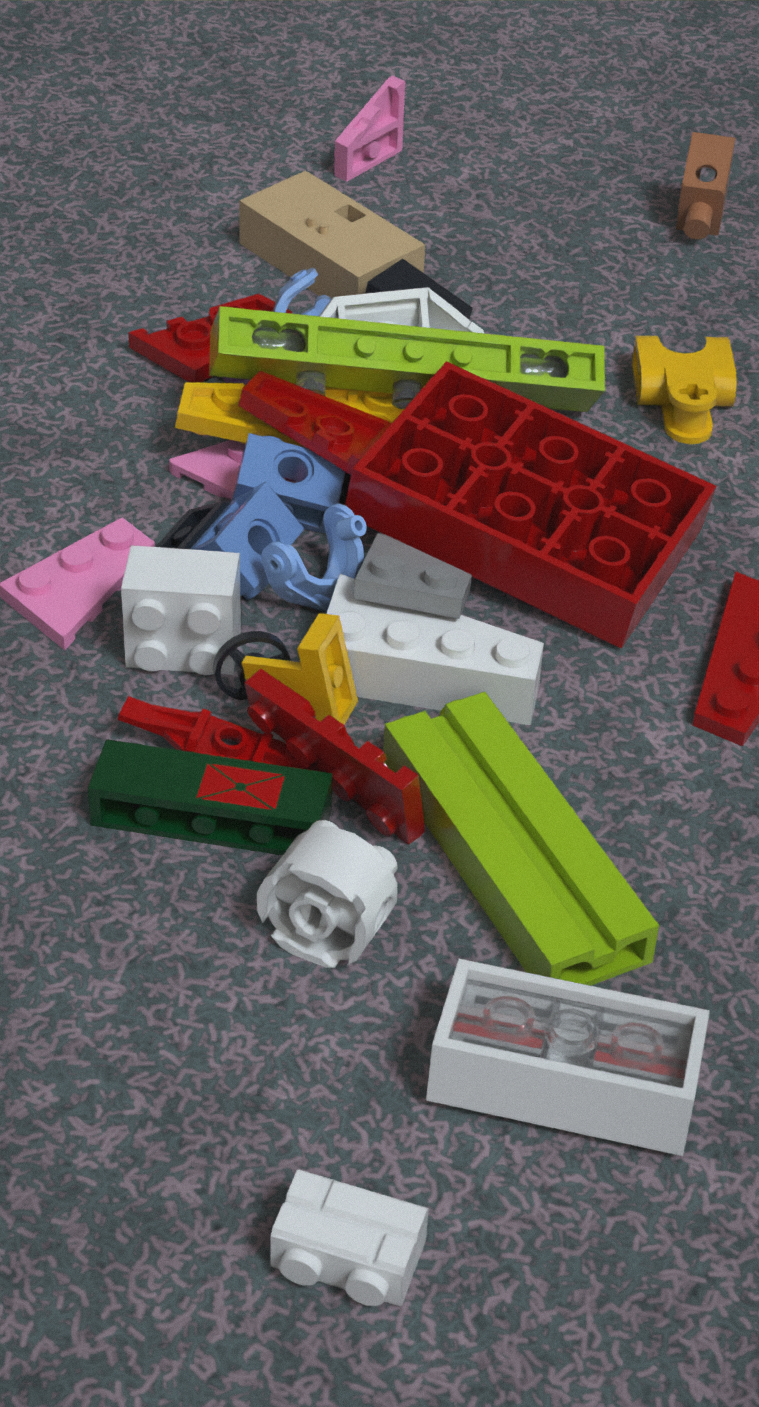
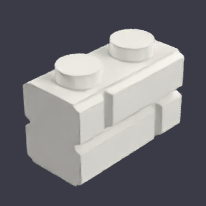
(348, 1239)

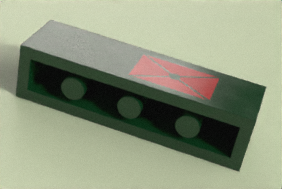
(205, 797)

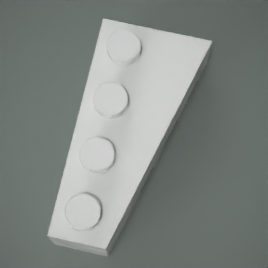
(434, 657)

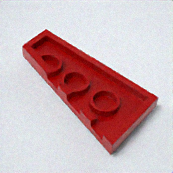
(731, 684)
(358, 773)

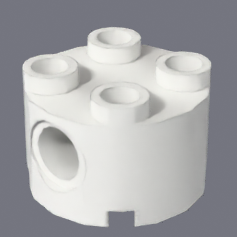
(328, 894)

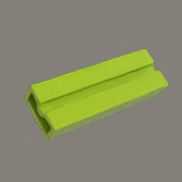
(521, 845)

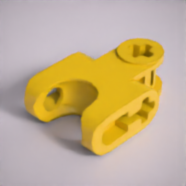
(685, 384)

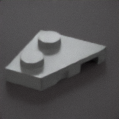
(411, 579)

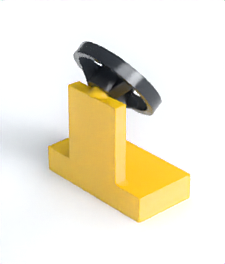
(320, 676)

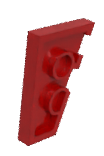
(186, 345)
(313, 420)

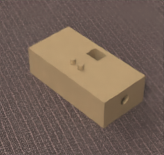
(317, 227)

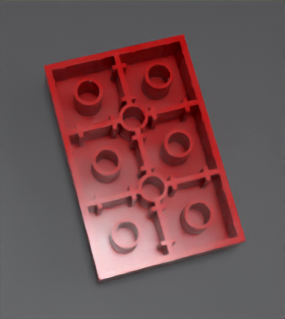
(530, 502)

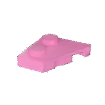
(373, 133)

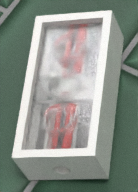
(568, 1056)

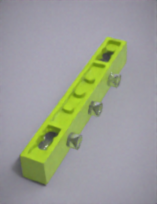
(399, 358)

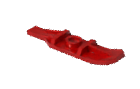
(203, 734)

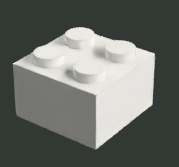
(180, 608)

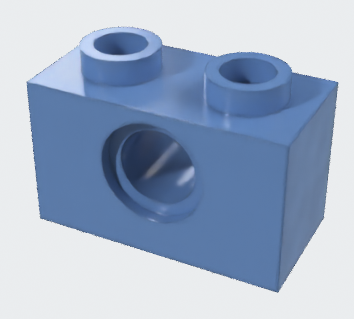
(316, 479)
(247, 528)

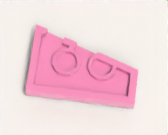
(74, 582)

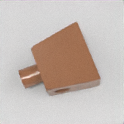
(700, 201)

